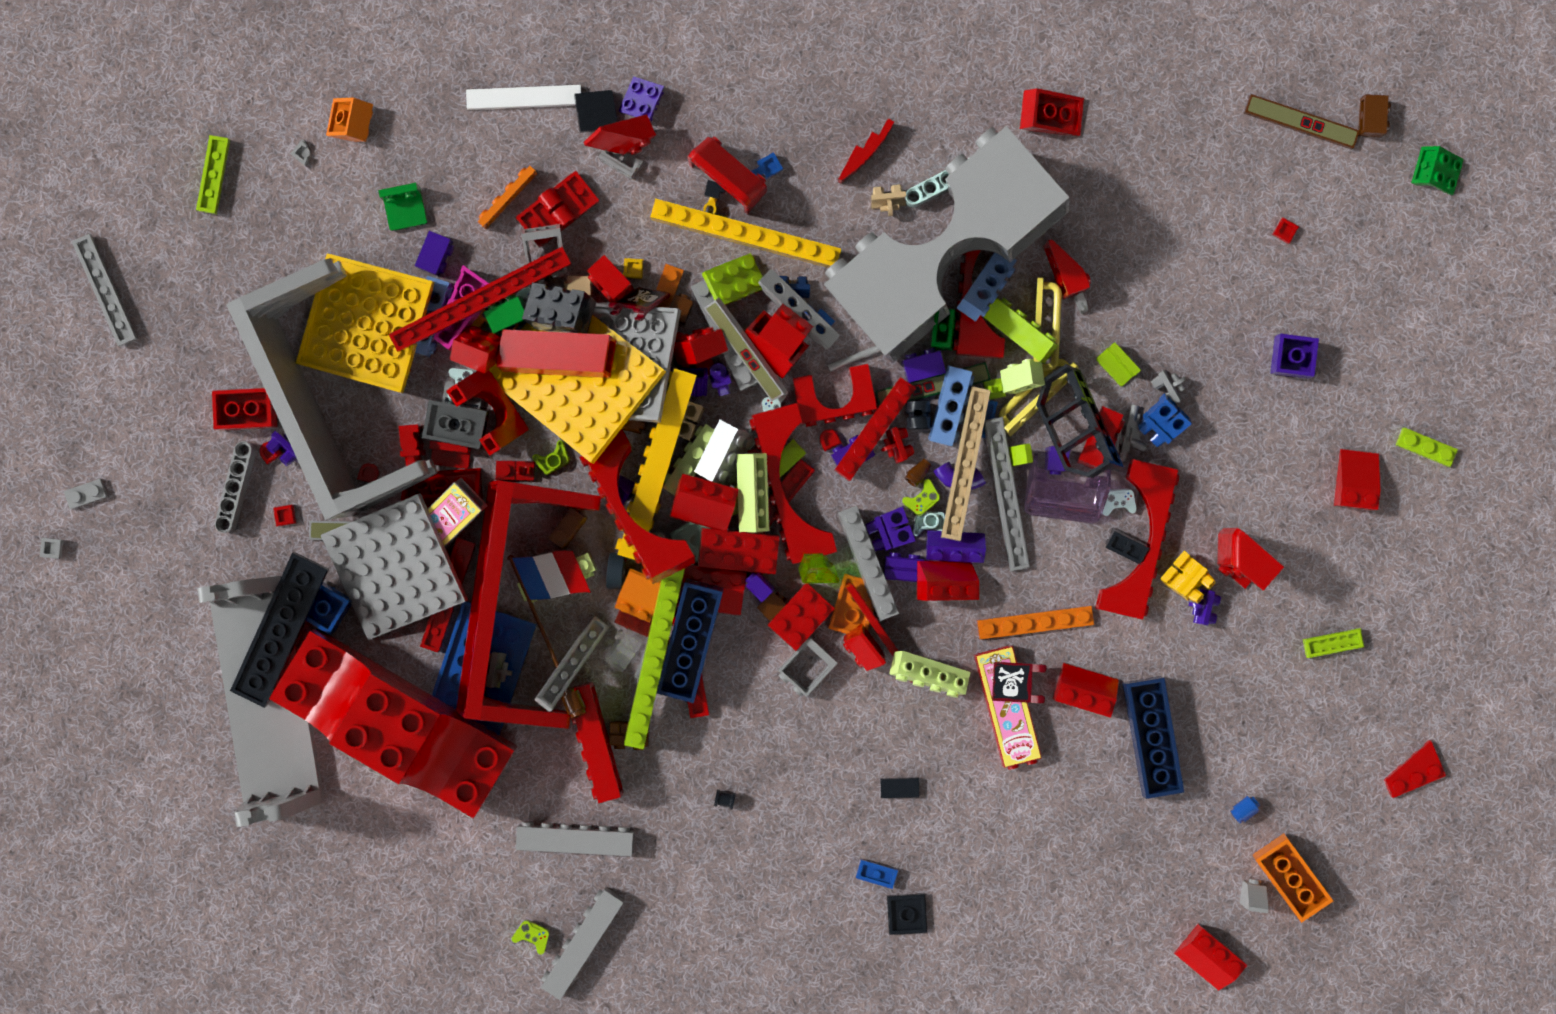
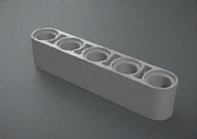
(228, 493)

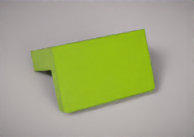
(1117, 364)

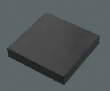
(595, 110)
(906, 914)

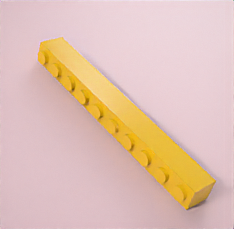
(744, 233)
(658, 454)

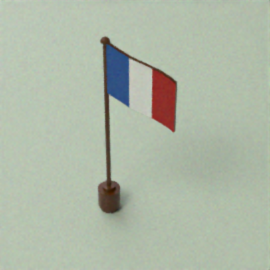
(549, 578)

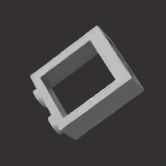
(540, 233)
(798, 688)

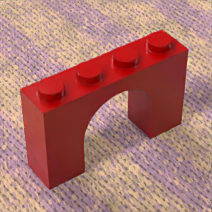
(813, 411)
(508, 421)

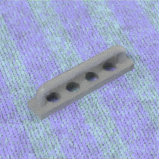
(767, 284)

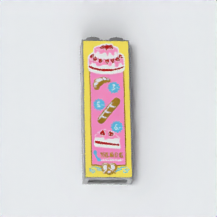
(455, 510)

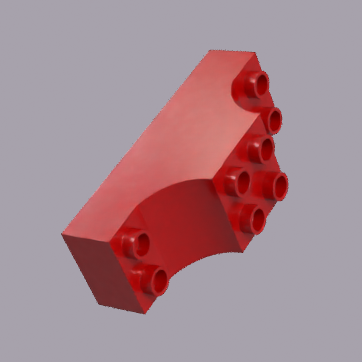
(392, 724)

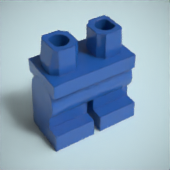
(1165, 420)

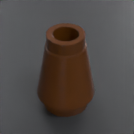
(917, 473)

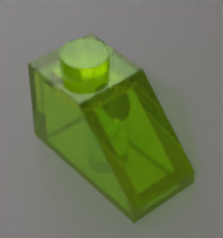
(817, 569)

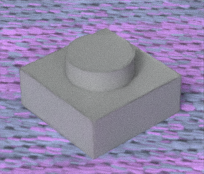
(51, 548)

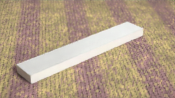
(521, 97)

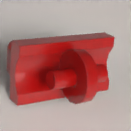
(894, 444)

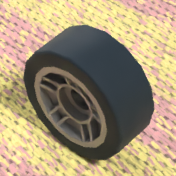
(615, 571)

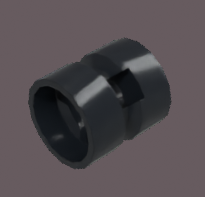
(918, 422)

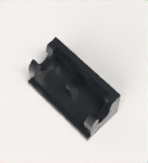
(1126, 546)

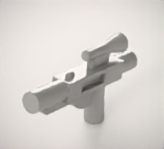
(1131, 435)

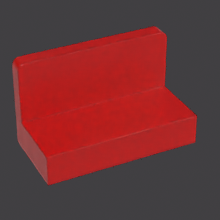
(450, 454)

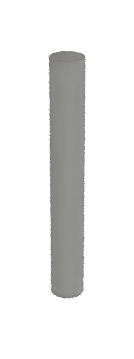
(853, 358)

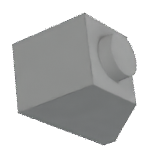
(1254, 896)

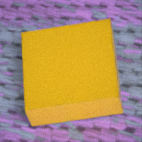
(633, 268)

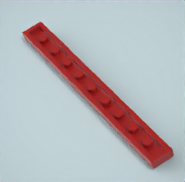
(479, 299)

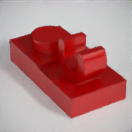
(515, 470)

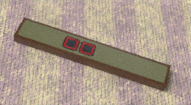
(1301, 121)

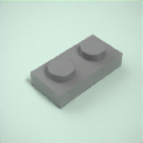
(85, 494)

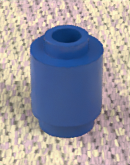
(1245, 809)

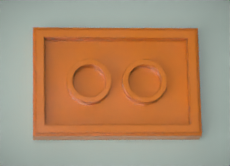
(847, 613)

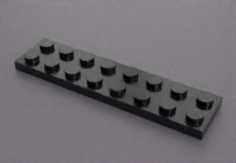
(279, 629)

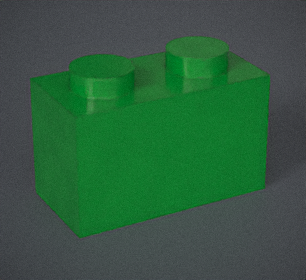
(506, 314)
(944, 332)

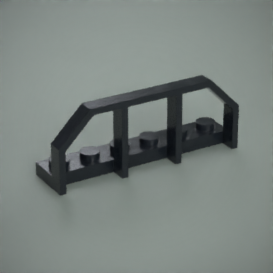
(1089, 411)

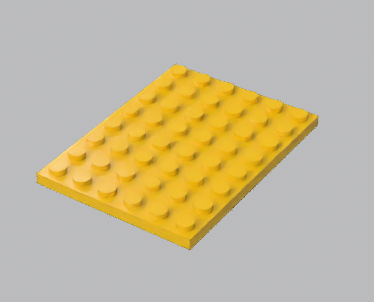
(586, 409)

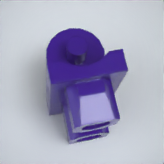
(720, 378)
(278, 442)
(1203, 609)

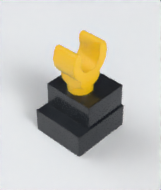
(713, 192)

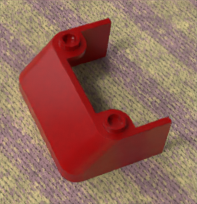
(728, 172)
(1245, 559)

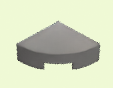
(302, 153)
(1081, 302)

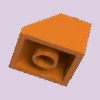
(350, 119)
(638, 596)

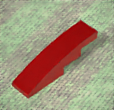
(862, 155)

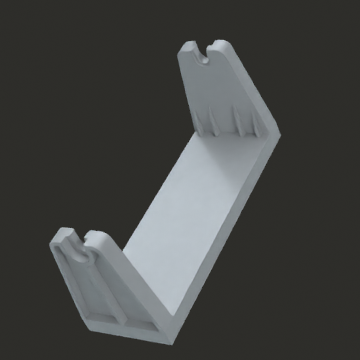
(294, 403)
(270, 743)

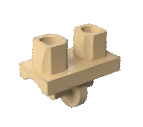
(888, 201)

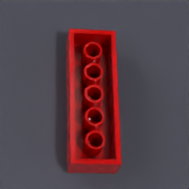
(596, 748)

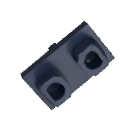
(802, 288)

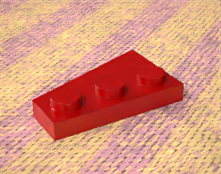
(1417, 771)

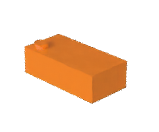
(1292, 877)

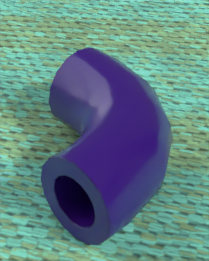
(946, 472)

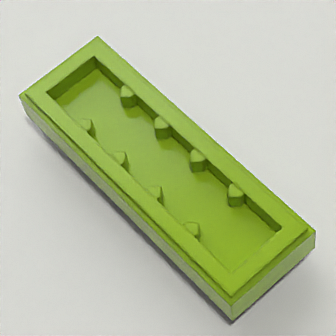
(1333, 643)

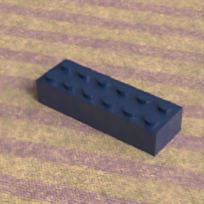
(689, 640)
(1153, 737)

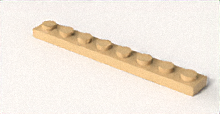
(965, 463)

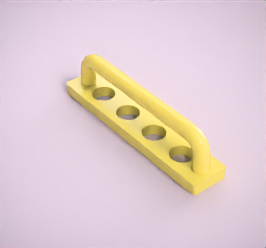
(1056, 318)
(1012, 426)

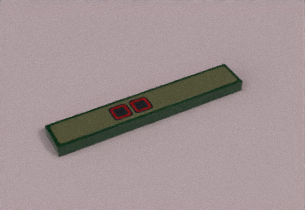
(932, 385)

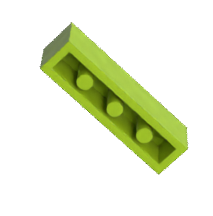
(1021, 330)

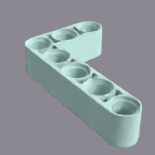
(921, 192)

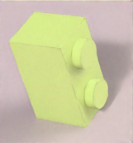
(1022, 376)

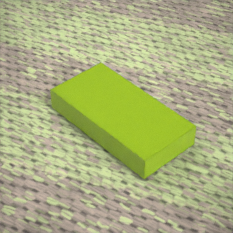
(1021, 454)

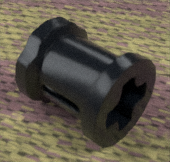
(724, 799)

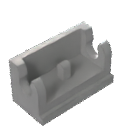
(625, 164)

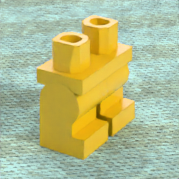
(1190, 580)

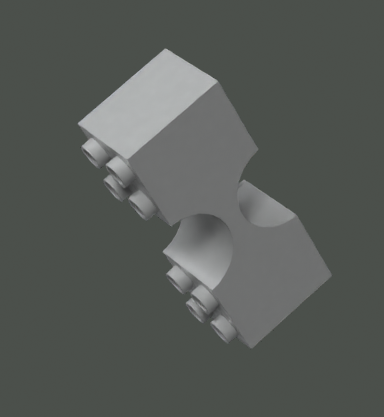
(999, 207)

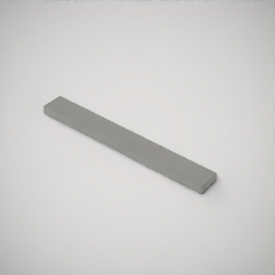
(1006, 494)

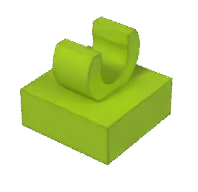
(995, 387)

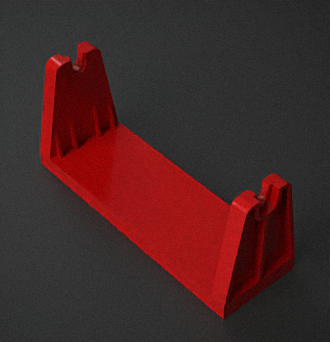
(471, 698)

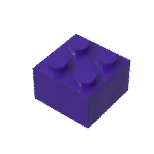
(1294, 356)

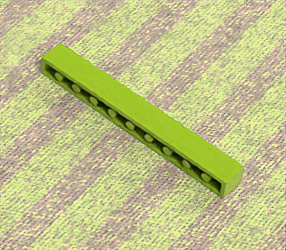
(653, 660)

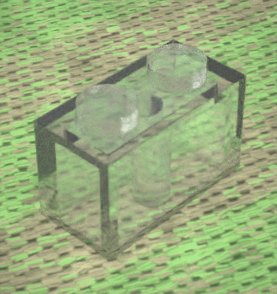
(623, 650)

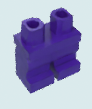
(888, 526)

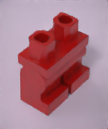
(411, 443)

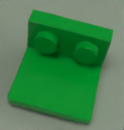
(1437, 169)
(404, 206)

